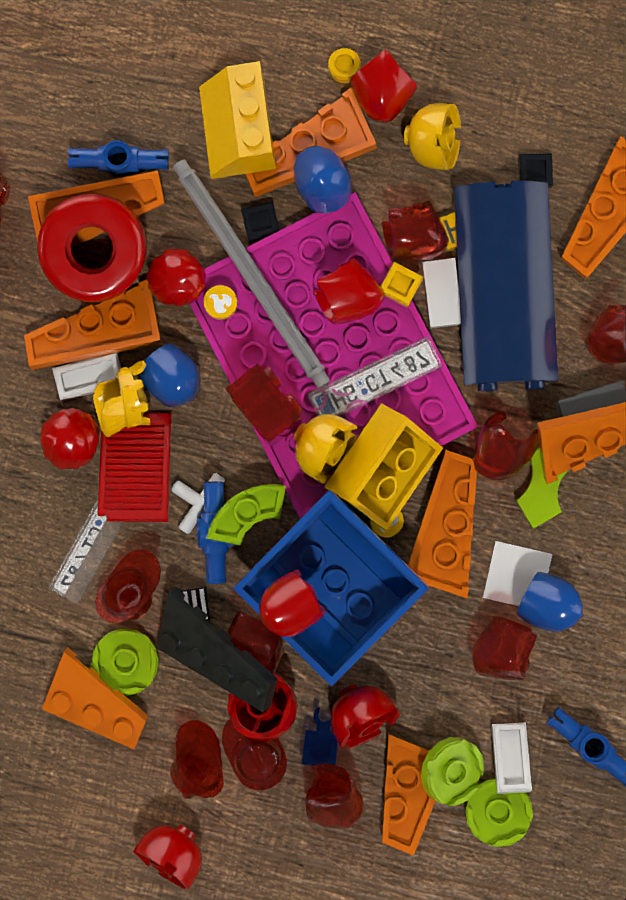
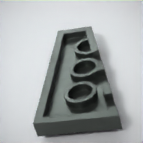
(211, 653)

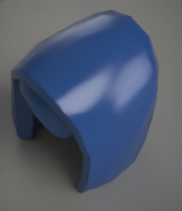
(322, 179)
(171, 376)
(550, 603)

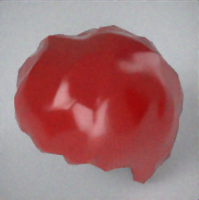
(176, 278)
(69, 438)

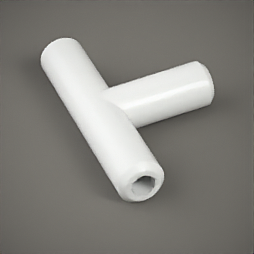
(195, 500)

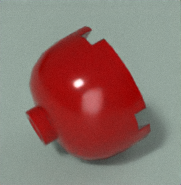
(361, 714)
(271, 722)
(171, 853)

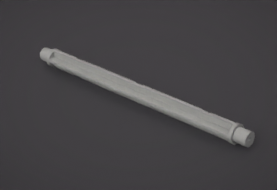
(251, 273)

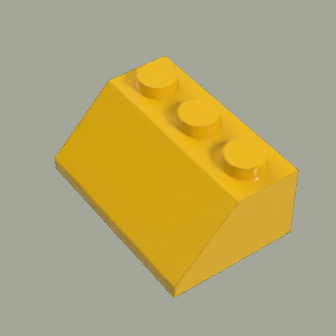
(237, 121)
(384, 466)

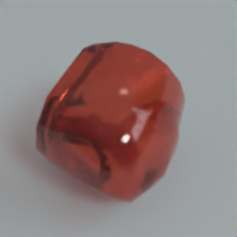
(414, 233)
(608, 336)
(498, 453)
(253, 636)
(503, 650)
(333, 798)

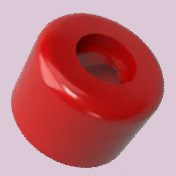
(84, 281)

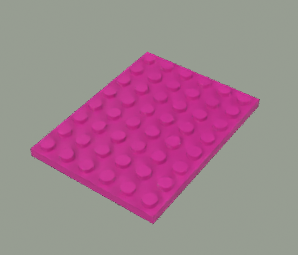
(292, 265)

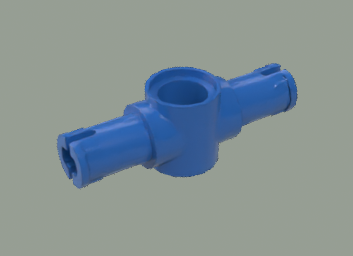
(136, 159)
(214, 550)
(579, 735)

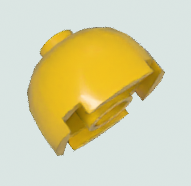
(433, 136)
(323, 445)

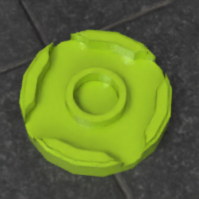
(126, 660)
(452, 771)
(498, 817)

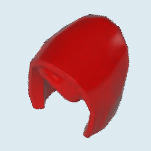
(383, 88)
(348, 293)
(290, 606)

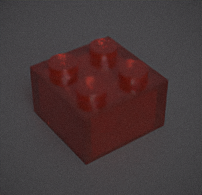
(264, 404)

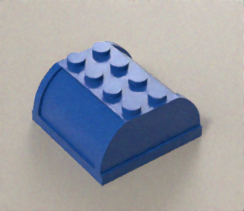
(353, 577)

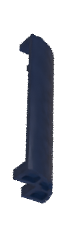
(506, 284)

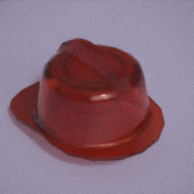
(129, 588)
(197, 761)
(254, 762)

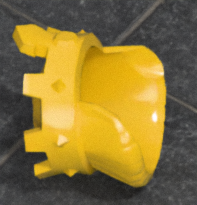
(121, 401)

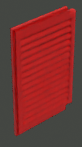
(136, 472)

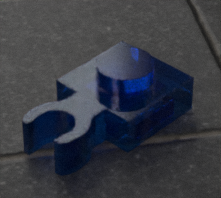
(319, 745)

